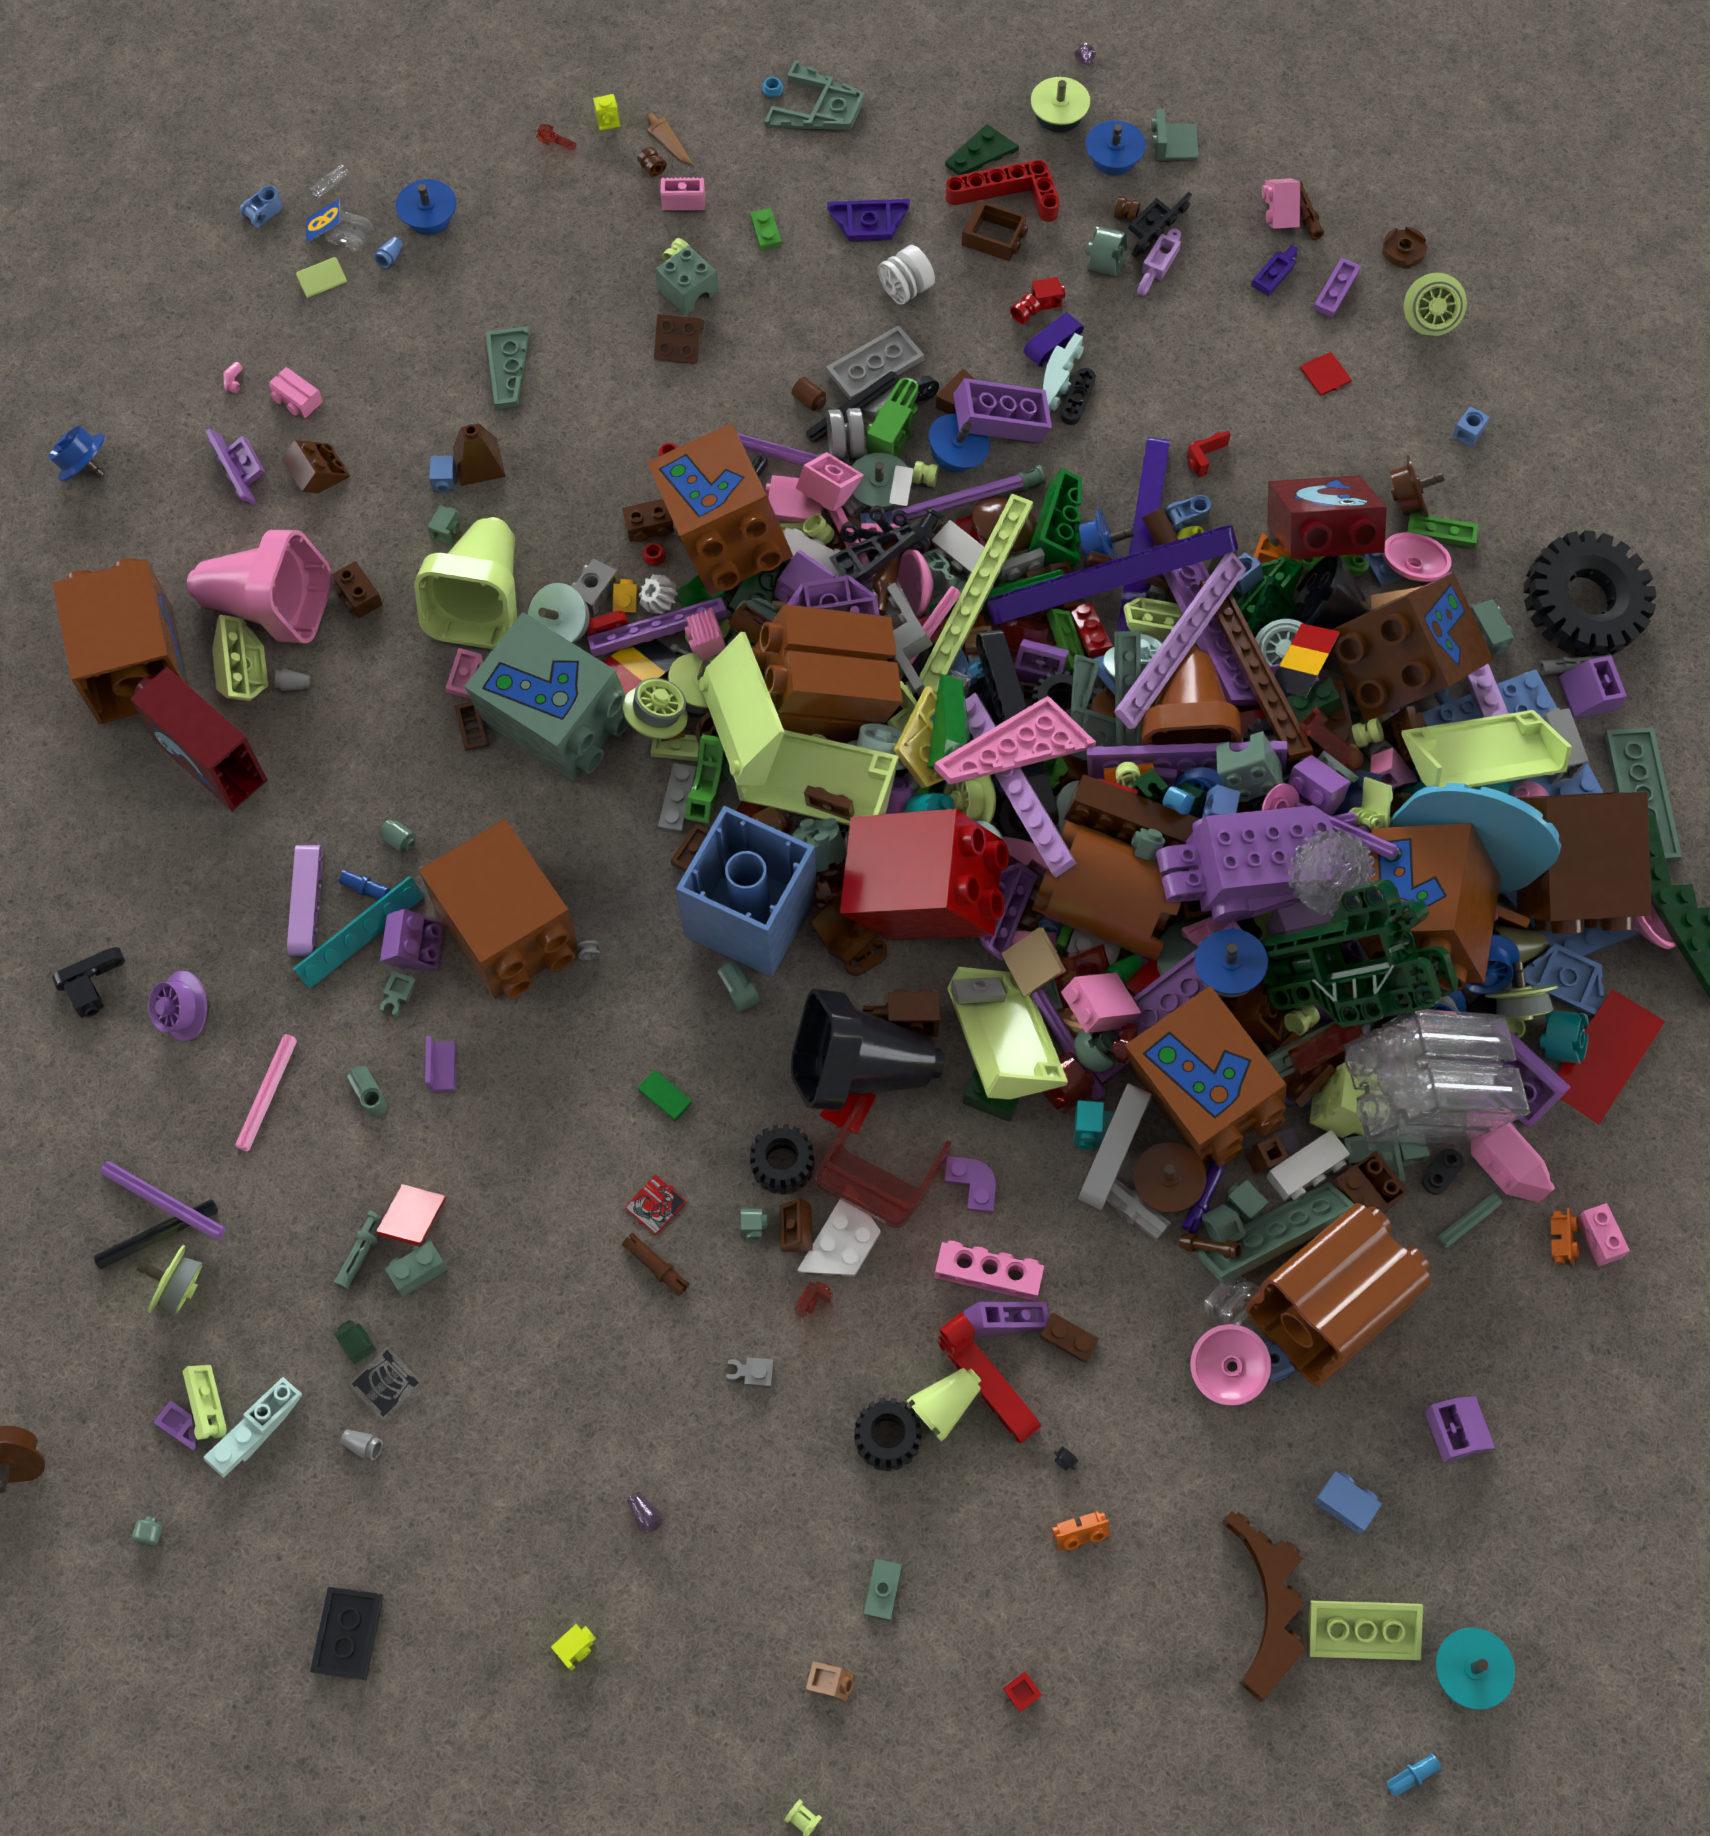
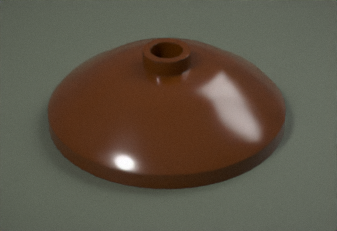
(987, 515)

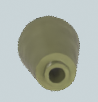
(1529, 942)

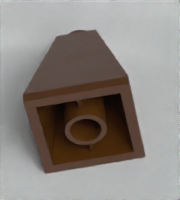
(477, 455)

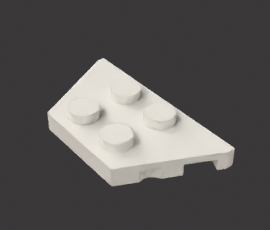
(841, 1243)

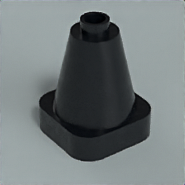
(856, 1053)

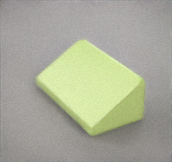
(321, 277)

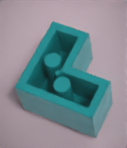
(1090, 1124)

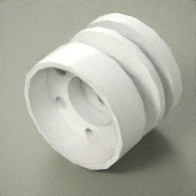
(906, 274)

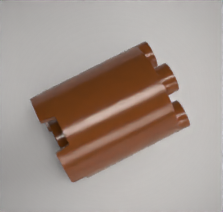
(1108, 893)

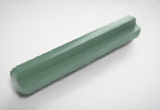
(1469, 1220)

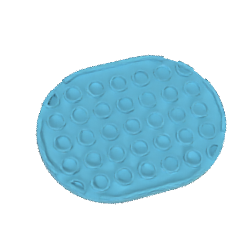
(1509, 828)

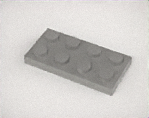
(872, 361)

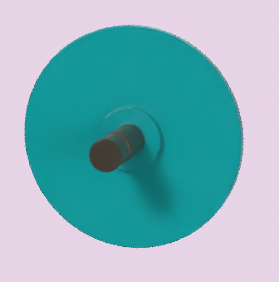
(1475, 1668)

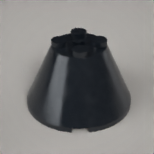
(1329, 595)

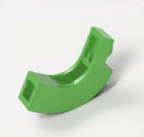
(708, 780)

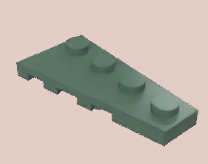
(507, 360)

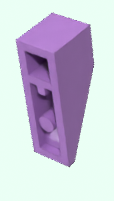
(1006, 1317)

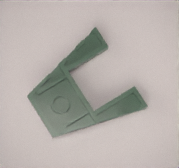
(834, 110)
(1097, 725)

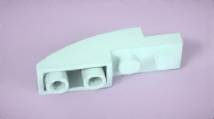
(1058, 370)
(255, 1427)

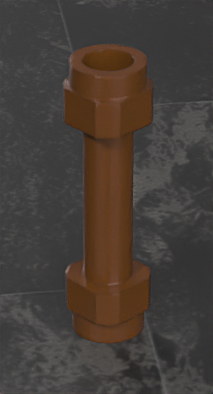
(1191, 1242)

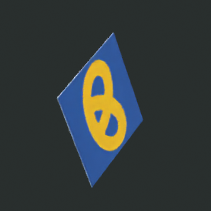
(323, 220)

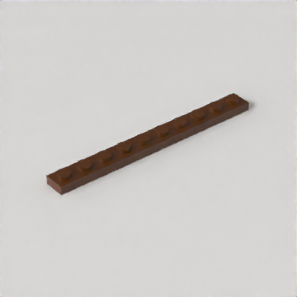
(1261, 679)

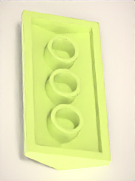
(1365, 1630)

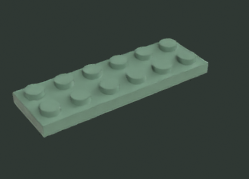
(1639, 768)
(1279, 1231)

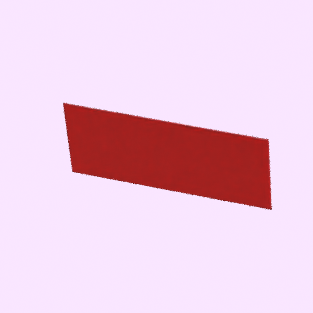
(1615, 1046)

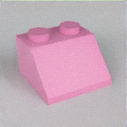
(828, 481)

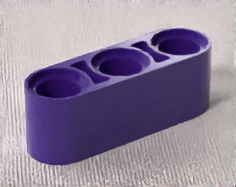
(1056, 334)

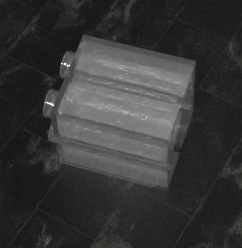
(1435, 1078)

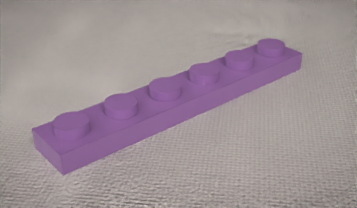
(651, 628)

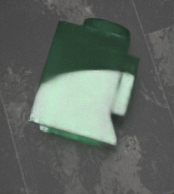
(354, 1341)

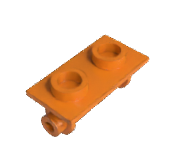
(1564, 1226)
(1093, 1529)

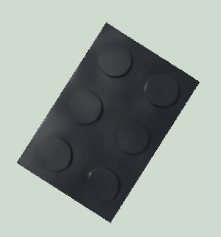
(347, 1633)

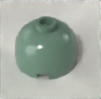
(1095, 1050)

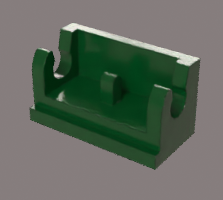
(1151, 786)

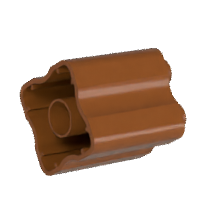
(1339, 1293)

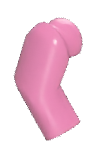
(229, 375)

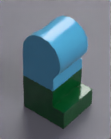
(1184, 800)

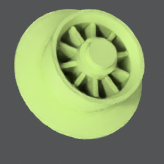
(974, 798)

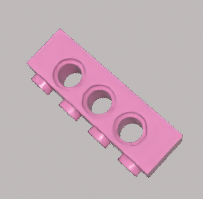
(999, 1282)

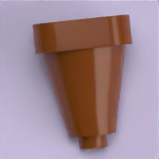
(1191, 707)

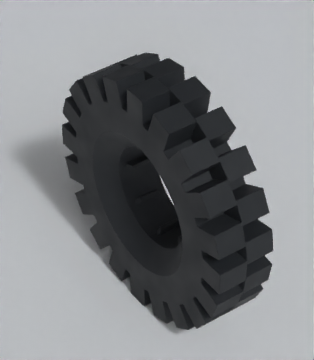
(1612, 570)

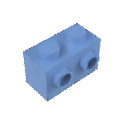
(1348, 1502)

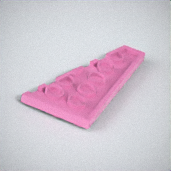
(1024, 739)

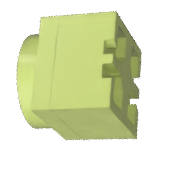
(1336, 1105)

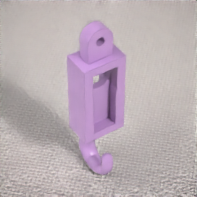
(1157, 262)

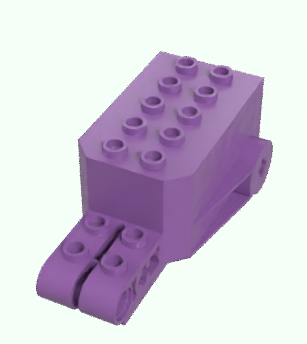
(1240, 861)

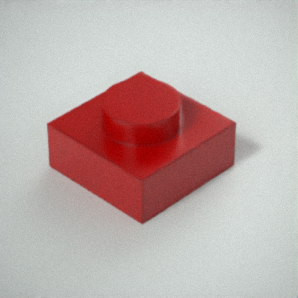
(1022, 1692)

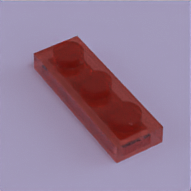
(1322, 1047)

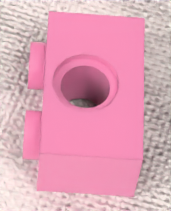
(1602, 1235)

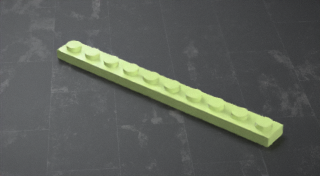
(976, 590)

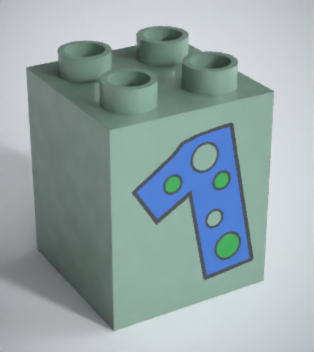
(549, 697)

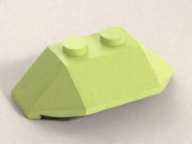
(1152, 617)
(238, 660)

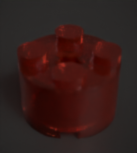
(1078, 1086)

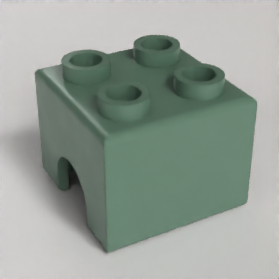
(685, 279)
(1250, 770)

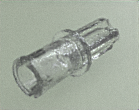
(328, 181)

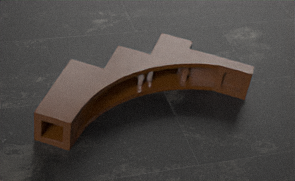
(1278, 1647)

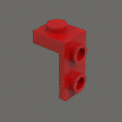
(1196, 452)

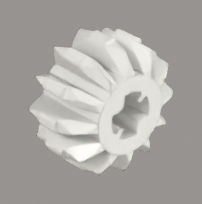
(658, 594)

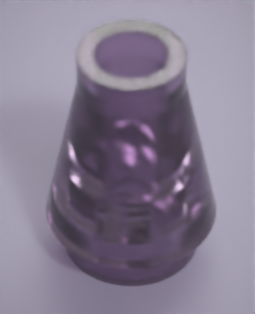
(645, 1514)

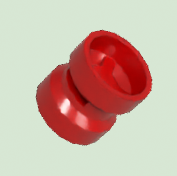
(1025, 308)

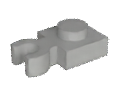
(756, 1372)

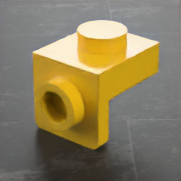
(625, 596)

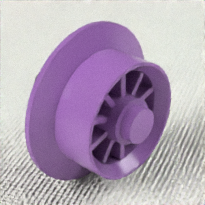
(179, 1006)

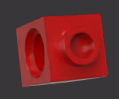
(1048, 292)

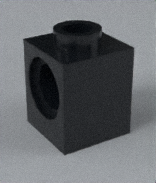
(84, 996)

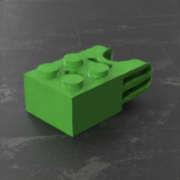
(893, 420)

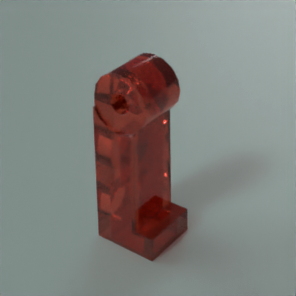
(1346, 754)

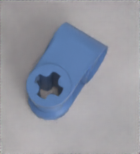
(263, 206)
(1184, 512)

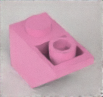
(1392, 768)

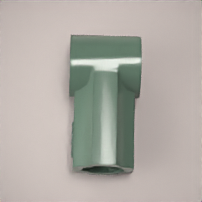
(739, 990)
(367, 1090)

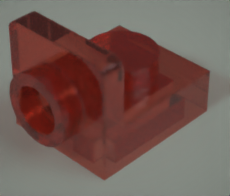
(808, 1303)

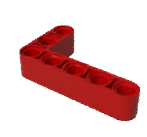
(1005, 181)
(958, 1341)

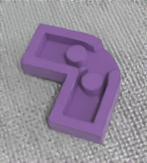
(977, 1176)

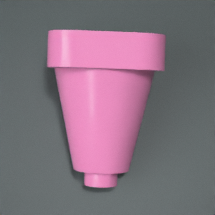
(274, 585)

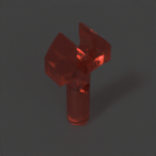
(546, 135)

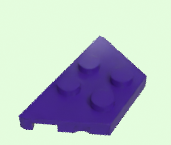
(869, 218)

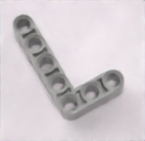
(1115, 1146)

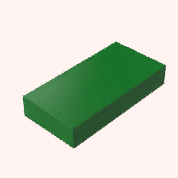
(664, 1095)

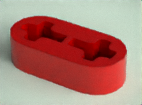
(606, 622)

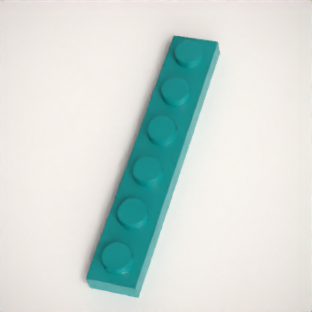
(357, 933)

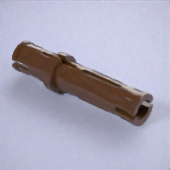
(1309, 217)
(662, 1270)

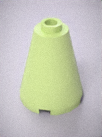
(946, 1401)

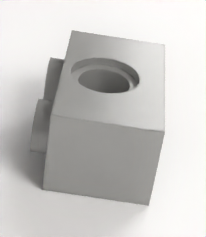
(601, 577)

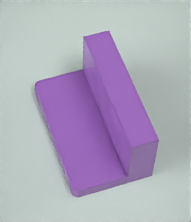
(440, 1065)

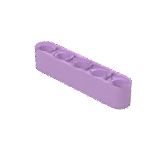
(304, 899)

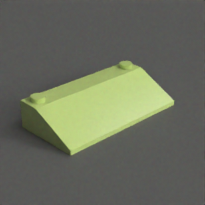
(742, 712)
(1487, 750)
(837, 767)
(1008, 1040)

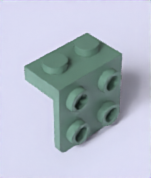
(1173, 140)

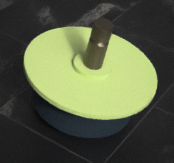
(1060, 103)

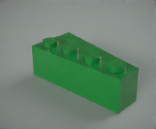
(1059, 520)

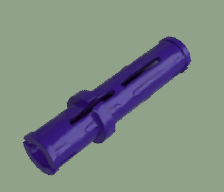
(1201, 1207)

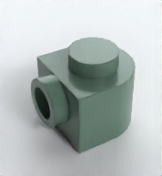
(1147, 843)
(752, 1223)

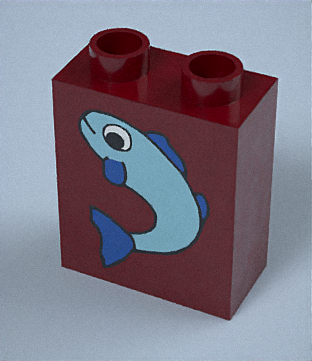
(1326, 517)
(198, 738)

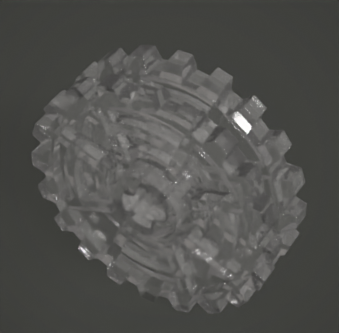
(1318, 858)

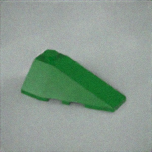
(950, 720)

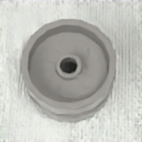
(848, 433)

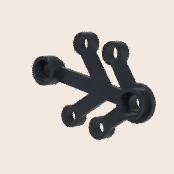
(885, 526)

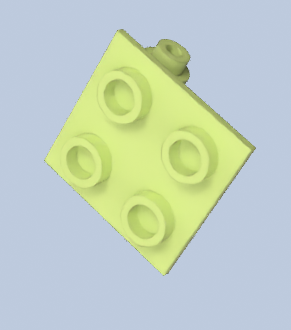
(1375, 805)

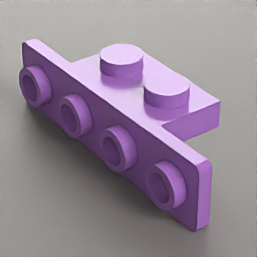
(239, 462)

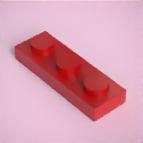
(1090, 630)

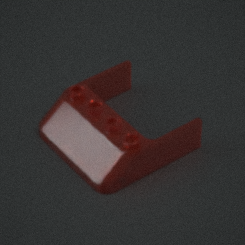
(869, 1186)

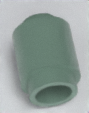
(398, 836)

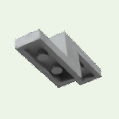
(909, 639)

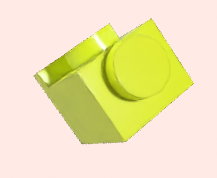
(606, 112)
(574, 1645)

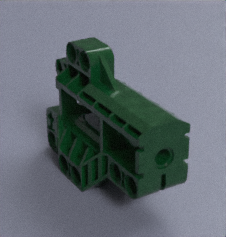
(1310, 969)

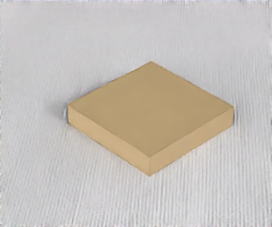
(1033, 962)

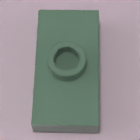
(882, 1589)

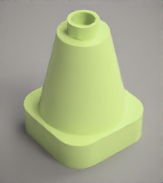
(470, 590)

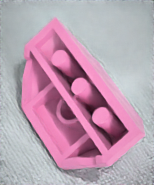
(1512, 1163)

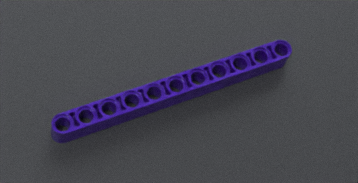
(1147, 502)
(1112, 574)

